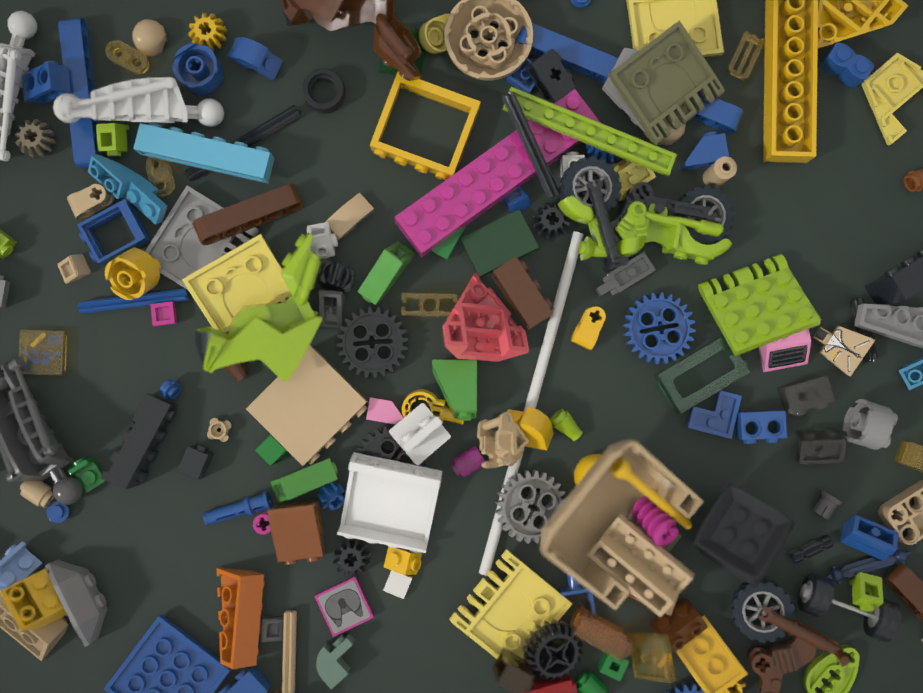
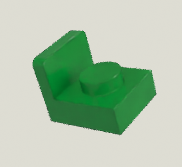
(88, 473)

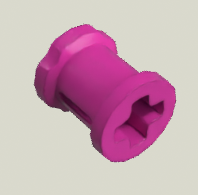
(261, 528)

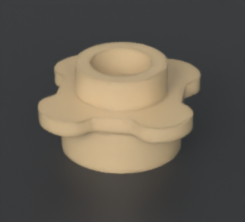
(214, 425)

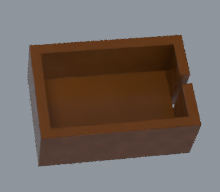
(522, 293)

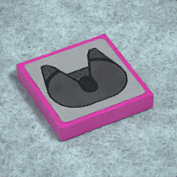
(344, 606)

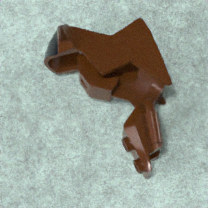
(391, 38)

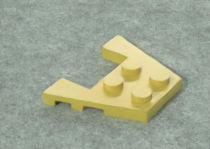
(889, 89)

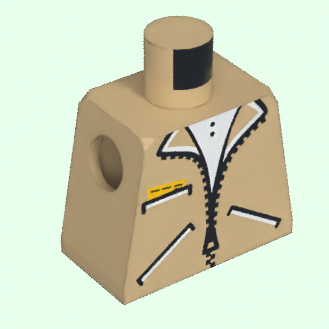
(843, 347)

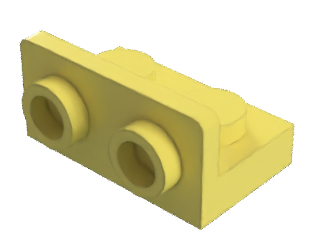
(631, 174)

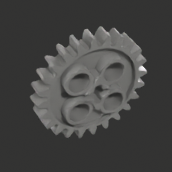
(513, 499)

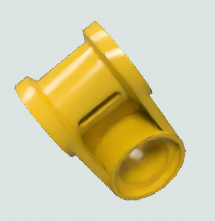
(587, 331)

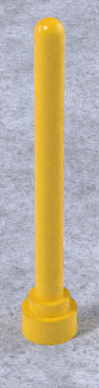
(622, 469)

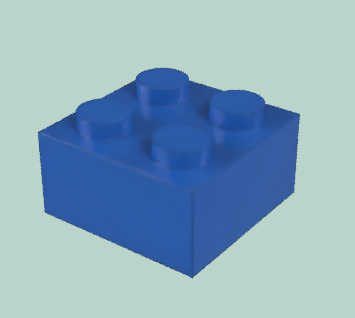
(521, 79)

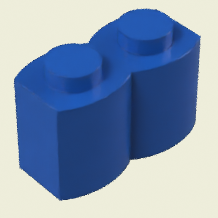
(846, 65)

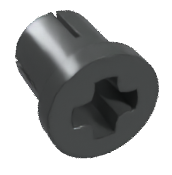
(826, 505)

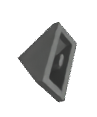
(331, 308)

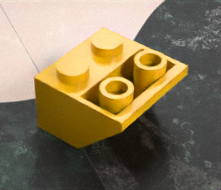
(33, 602)

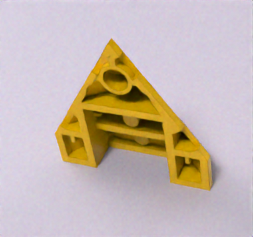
(851, 18)

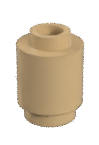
(37, 493)

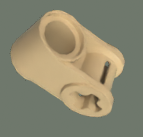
(87, 201)

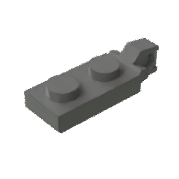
(626, 275)

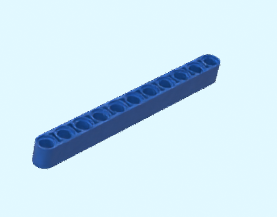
(599, 64)

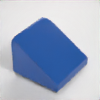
(517, 200)

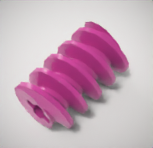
(655, 521)

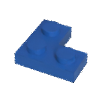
(720, 420)

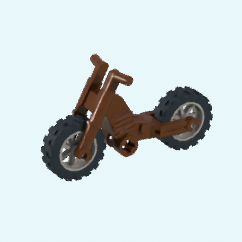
(779, 656)

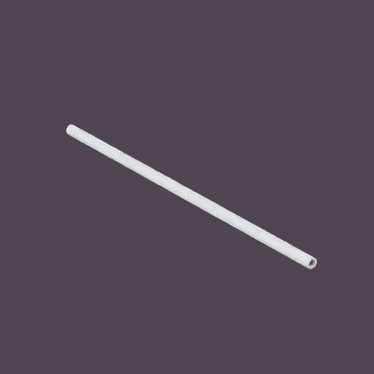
(536, 385)

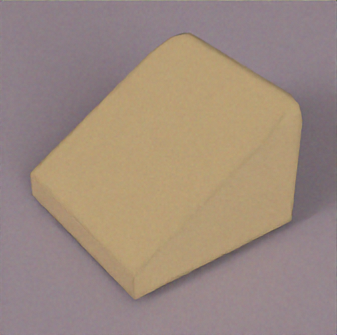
(73, 268)

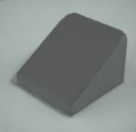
(271, 629)

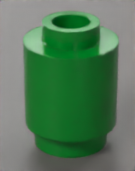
(589, 683)

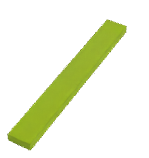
(595, 133)

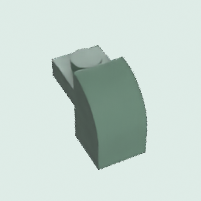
(329, 662)

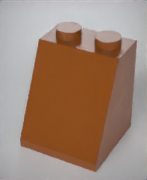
(297, 531)

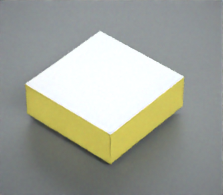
(397, 584)

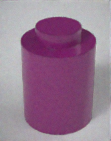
(468, 462)

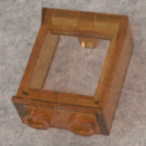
(601, 633)

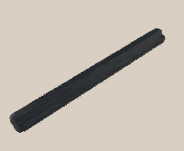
(255, 135)

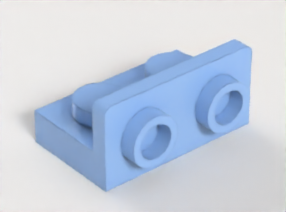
(17, 565)

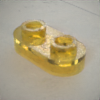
(129, 57)
(160, 175)

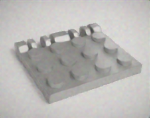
(177, 243)

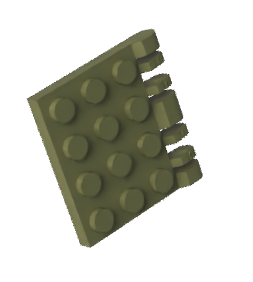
(665, 82)

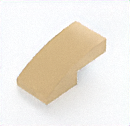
(349, 215)

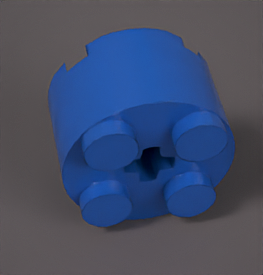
(196, 56)

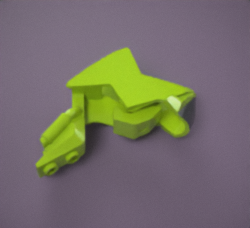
(269, 332)

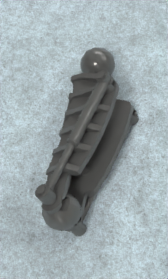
(27, 441)

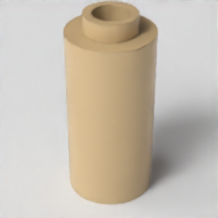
(720, 172)

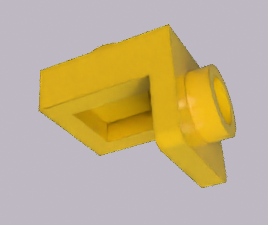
(403, 561)

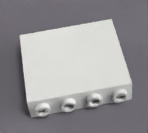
(389, 502)

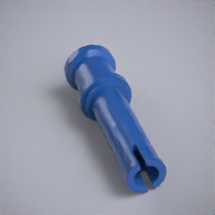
(246, 507)

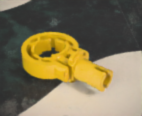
(434, 403)

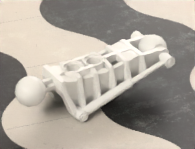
(13, 64)
(138, 101)

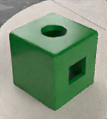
(271, 450)
(616, 671)

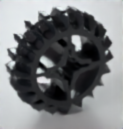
(552, 650)

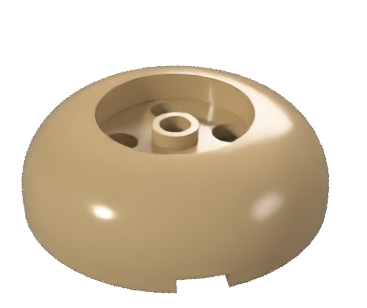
(477, 16)

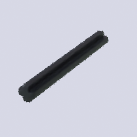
(530, 144)

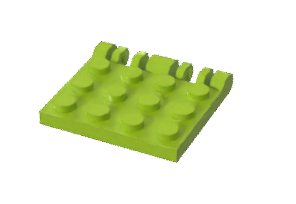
(760, 308)

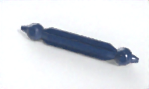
(867, 565)

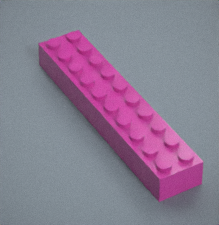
(483, 182)

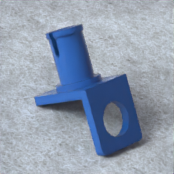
(576, 588)

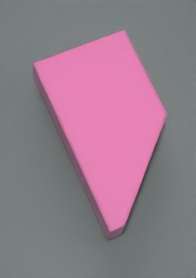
(383, 411)

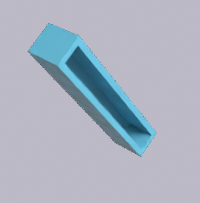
(203, 152)

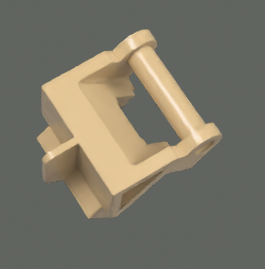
(503, 445)

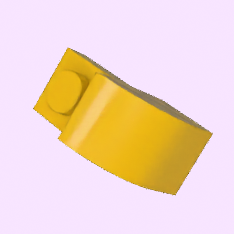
(535, 427)

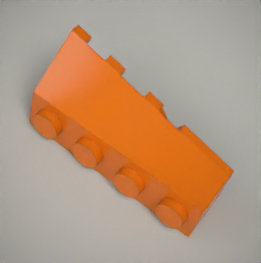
(240, 616)

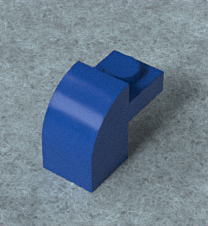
(254, 56)

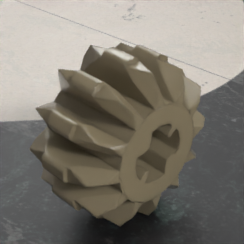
(28, 135)

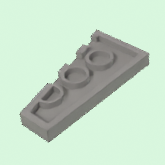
(895, 322)

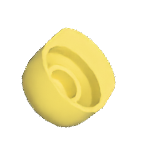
(432, 34)

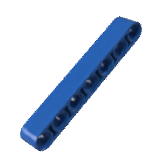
(77, 57)

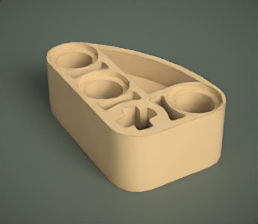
(904, 515)

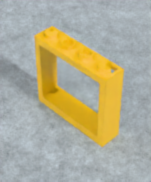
(440, 95)

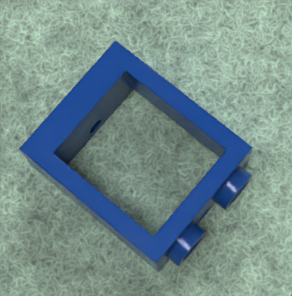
(134, 222)

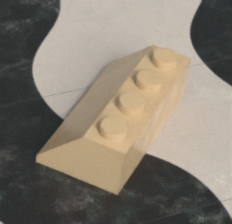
(36, 641)

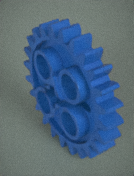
(655, 309)

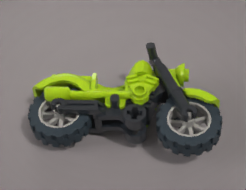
(643, 218)

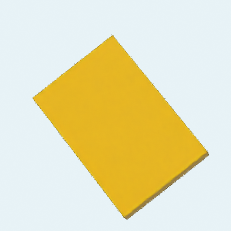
(711, 661)

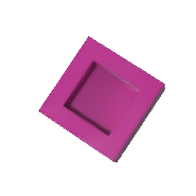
(163, 314)

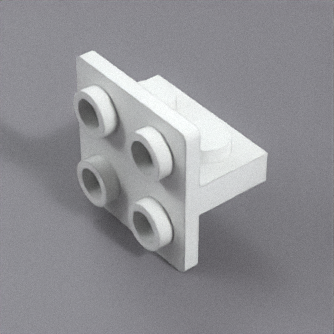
(419, 433)

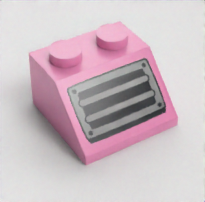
(786, 352)

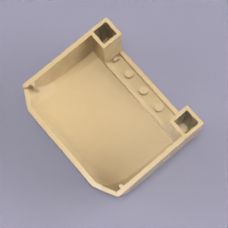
(594, 507)

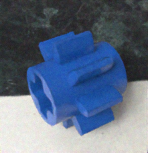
(331, 496)

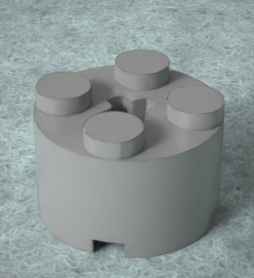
(869, 424)

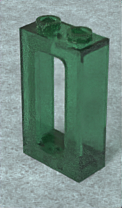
(667, 375)

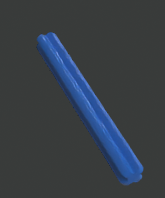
(119, 303)

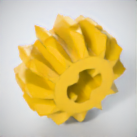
(203, 26)

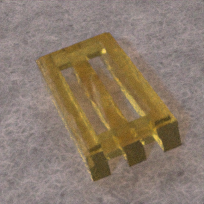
(753, 40)

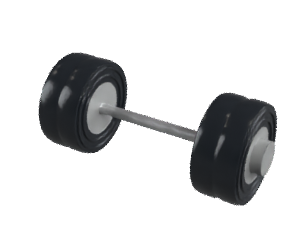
(817, 595)

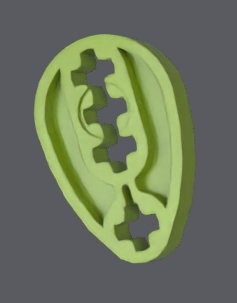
(820, 668)

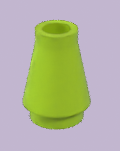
(565, 424)

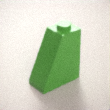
(386, 272)
(458, 385)
(304, 480)

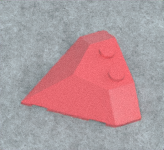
(483, 326)

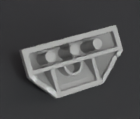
(79, 598)

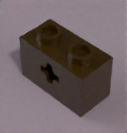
(512, 672)

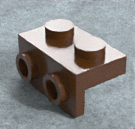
(681, 626)

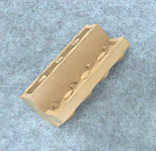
(640, 565)

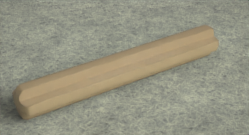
(289, 651)

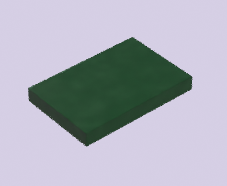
(499, 242)

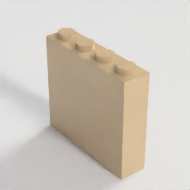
(308, 407)

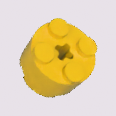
(133, 273)

